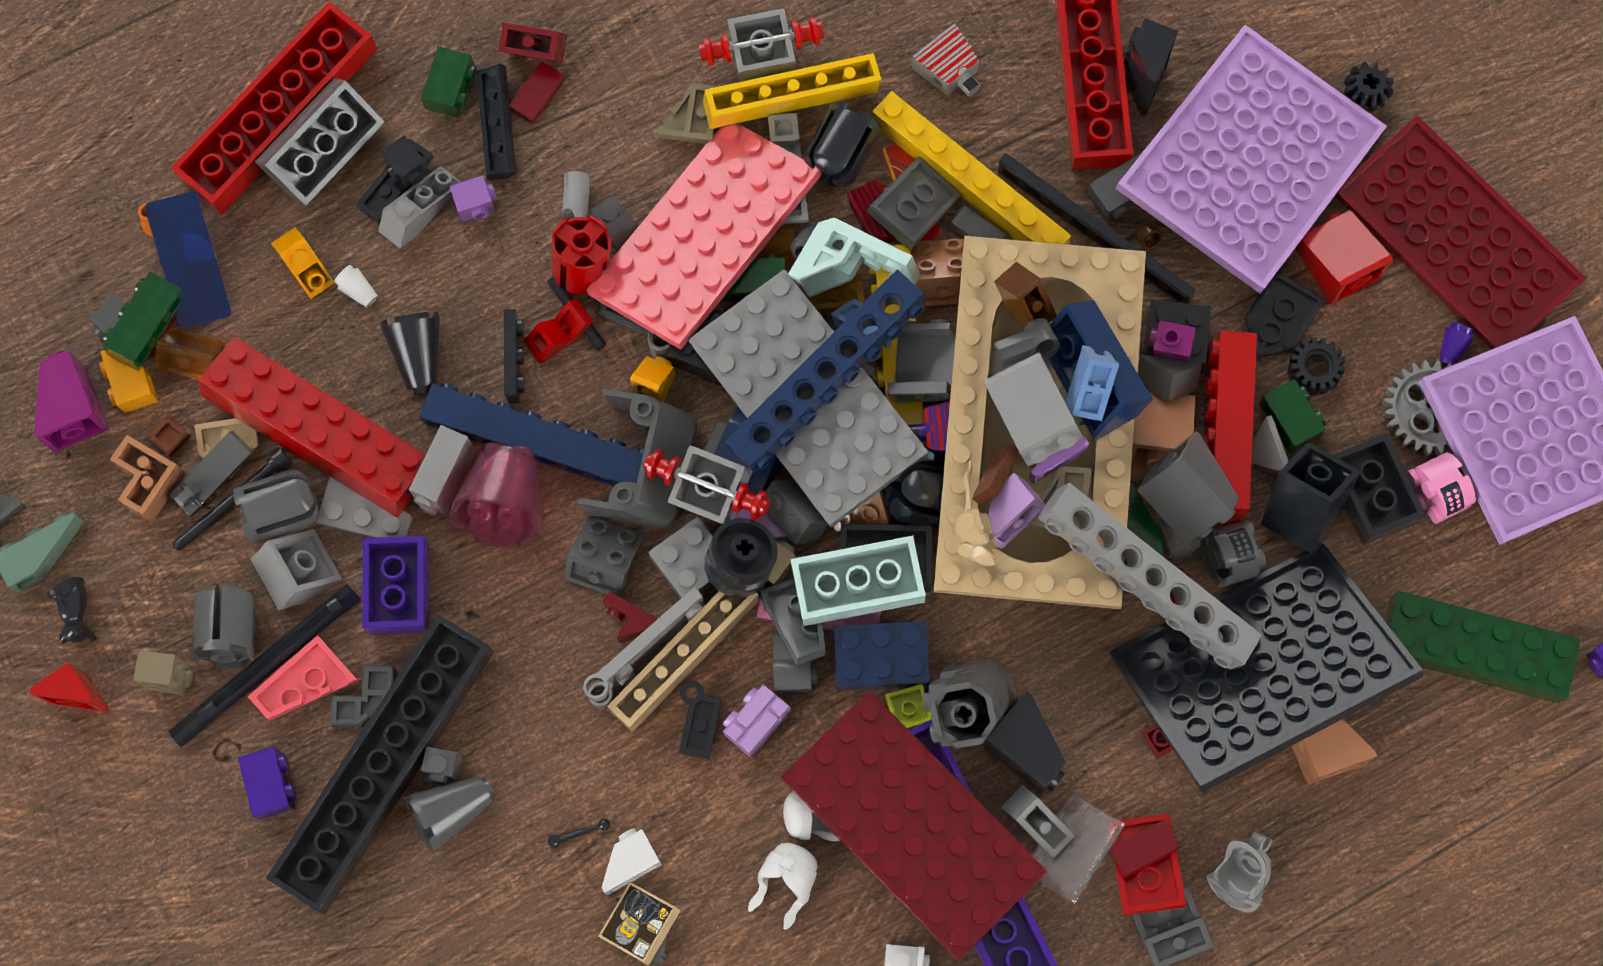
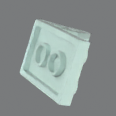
(826, 255)

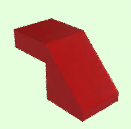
(558, 333)

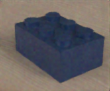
(881, 656)

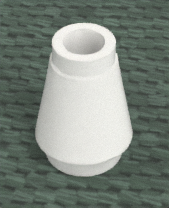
(355, 285)

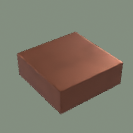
(168, 436)

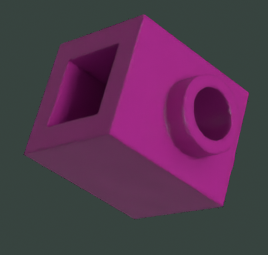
(1173, 341)

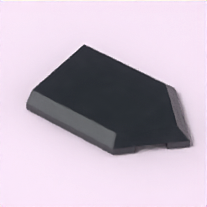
(1282, 315)

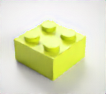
(908, 706)

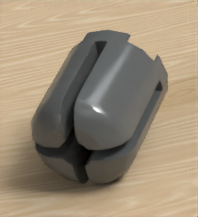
(276, 505)
(223, 626)

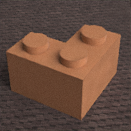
(152, 478)

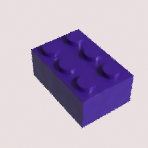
(395, 585)

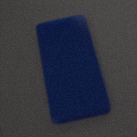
(188, 258)

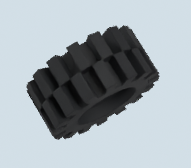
(1326, 352)

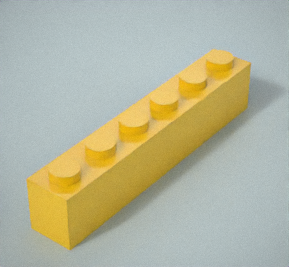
(791, 91)

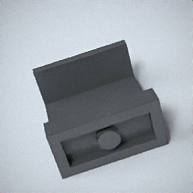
(924, 362)

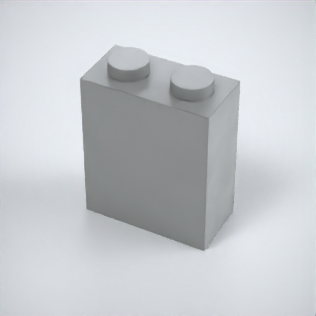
(442, 471)

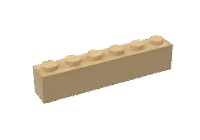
(680, 658)

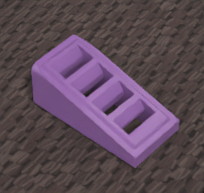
(1057, 459)

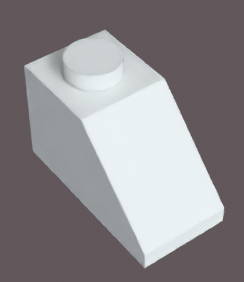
(629, 860)

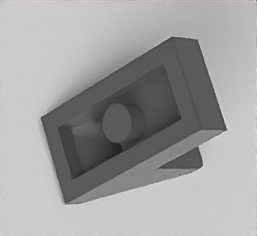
(619, 222)

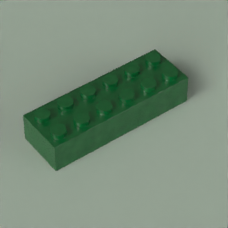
(1484, 647)

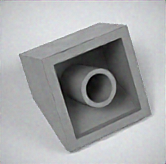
(295, 568)

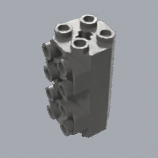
(968, 701)

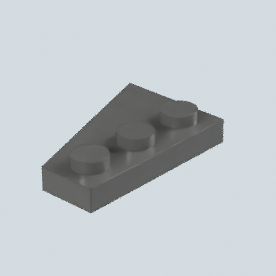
(783, 607)

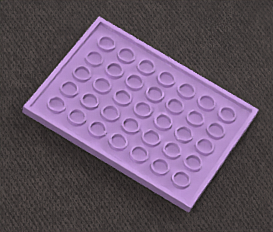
(1251, 158)

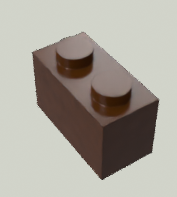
(1024, 295)

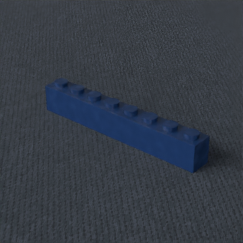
(550, 442)

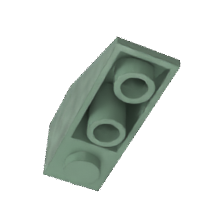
(34, 556)

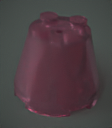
(500, 497)

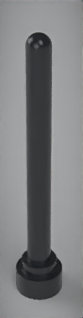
(276, 463)

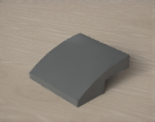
(1173, 933)

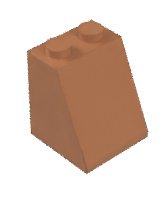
(1160, 430)
(1332, 752)

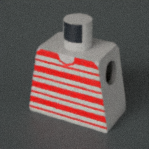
(948, 63)

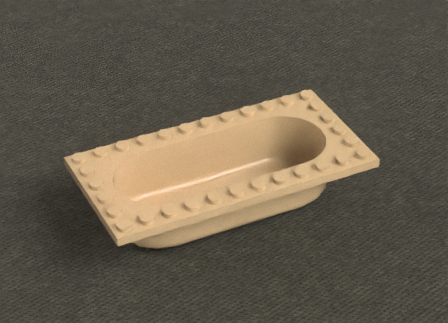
(1034, 562)

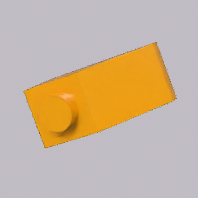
(653, 378)

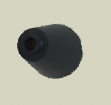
(415, 348)

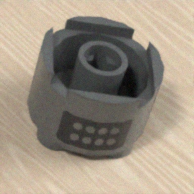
(1232, 553)

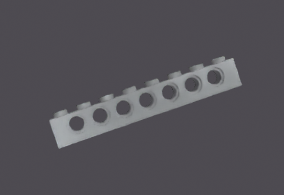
(1238, 636)

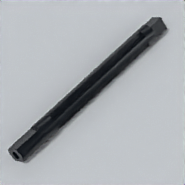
(263, 665)

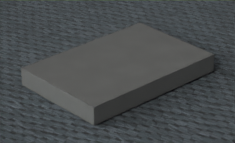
(914, 203)

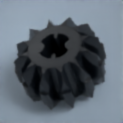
(1368, 86)

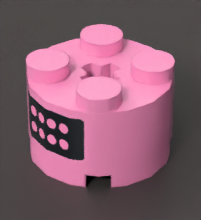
(1442, 487)

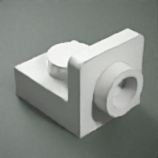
(905, 956)

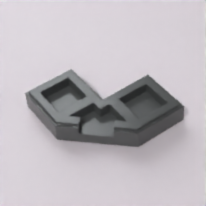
(357, 710)

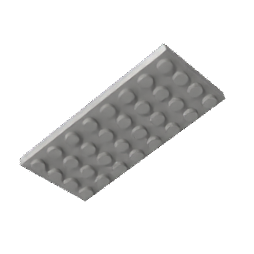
(852, 443)

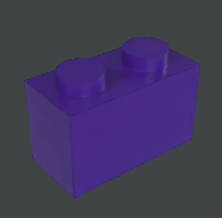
(267, 783)

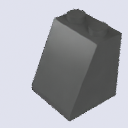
(1189, 489)

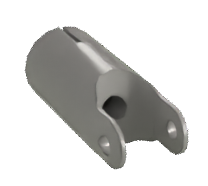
(576, 195)

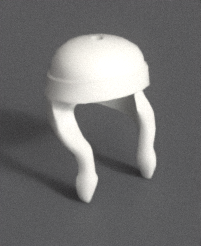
(802, 821)
(798, 872)

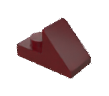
(636, 618)

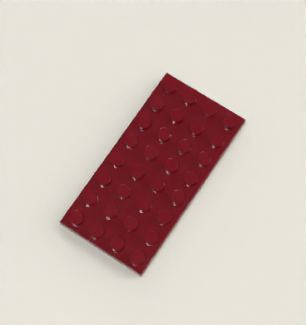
(1459, 235)
(913, 825)

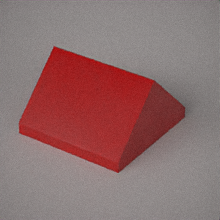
(69, 688)

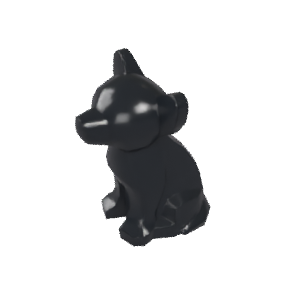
(72, 603)

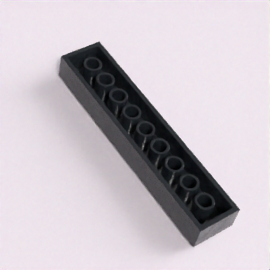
(380, 765)

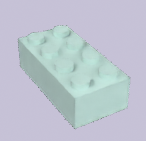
(858, 580)

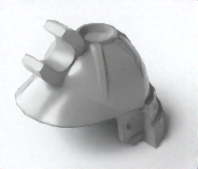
(1243, 873)

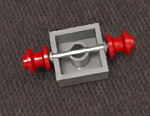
(761, 43)
(708, 484)

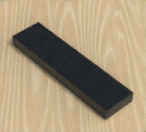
(496, 122)

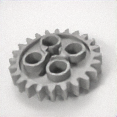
(1405, 410)

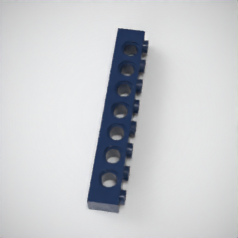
(894, 290)

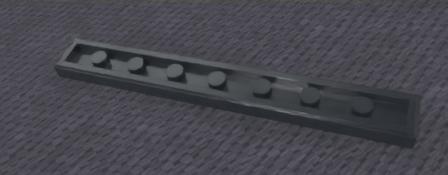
(1091, 226)

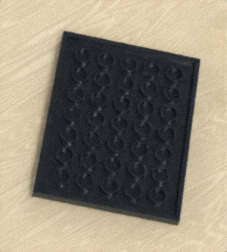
(1314, 665)

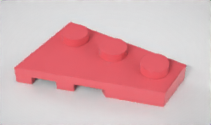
(301, 680)

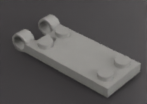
(622, 667)

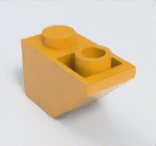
(303, 262)
(129, 387)

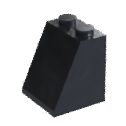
(1309, 497)
(1028, 746)

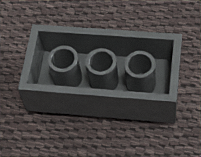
(319, 141)

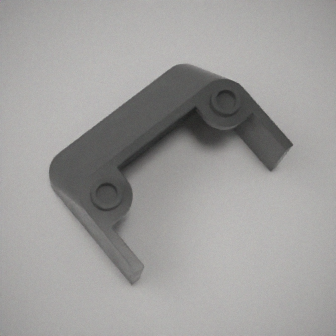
(647, 500)

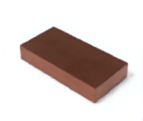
(995, 474)

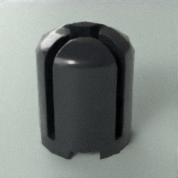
(841, 145)
(916, 495)

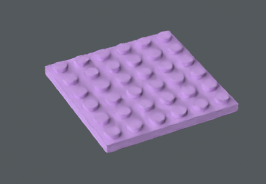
(1526, 427)

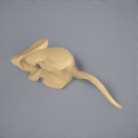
(975, 530)

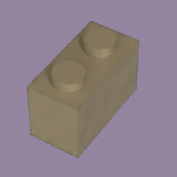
(162, 672)

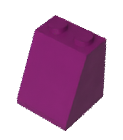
(66, 403)

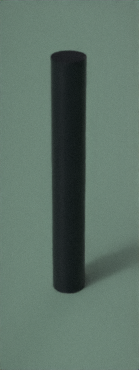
(564, 296)

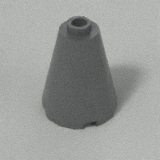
(448, 809)

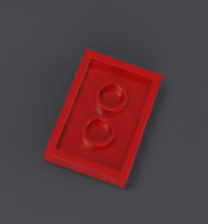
(1155, 886)

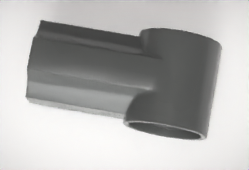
(1035, 338)

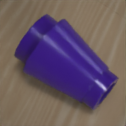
(1455, 343)

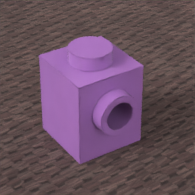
(474, 198)

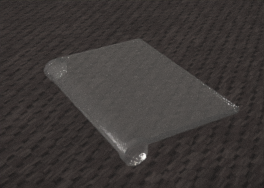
(1080, 858)

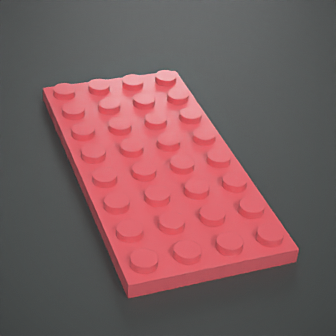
(704, 233)

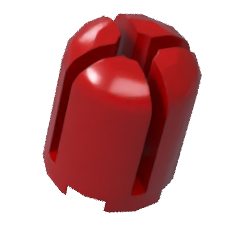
(579, 253)

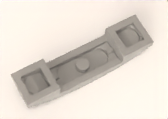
(785, 133)

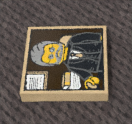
(639, 923)

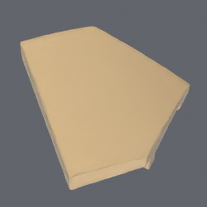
(211, 433)

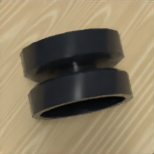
(740, 557)

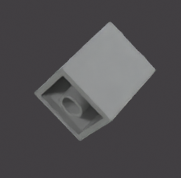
(1033, 409)

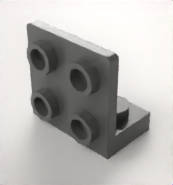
(602, 556)

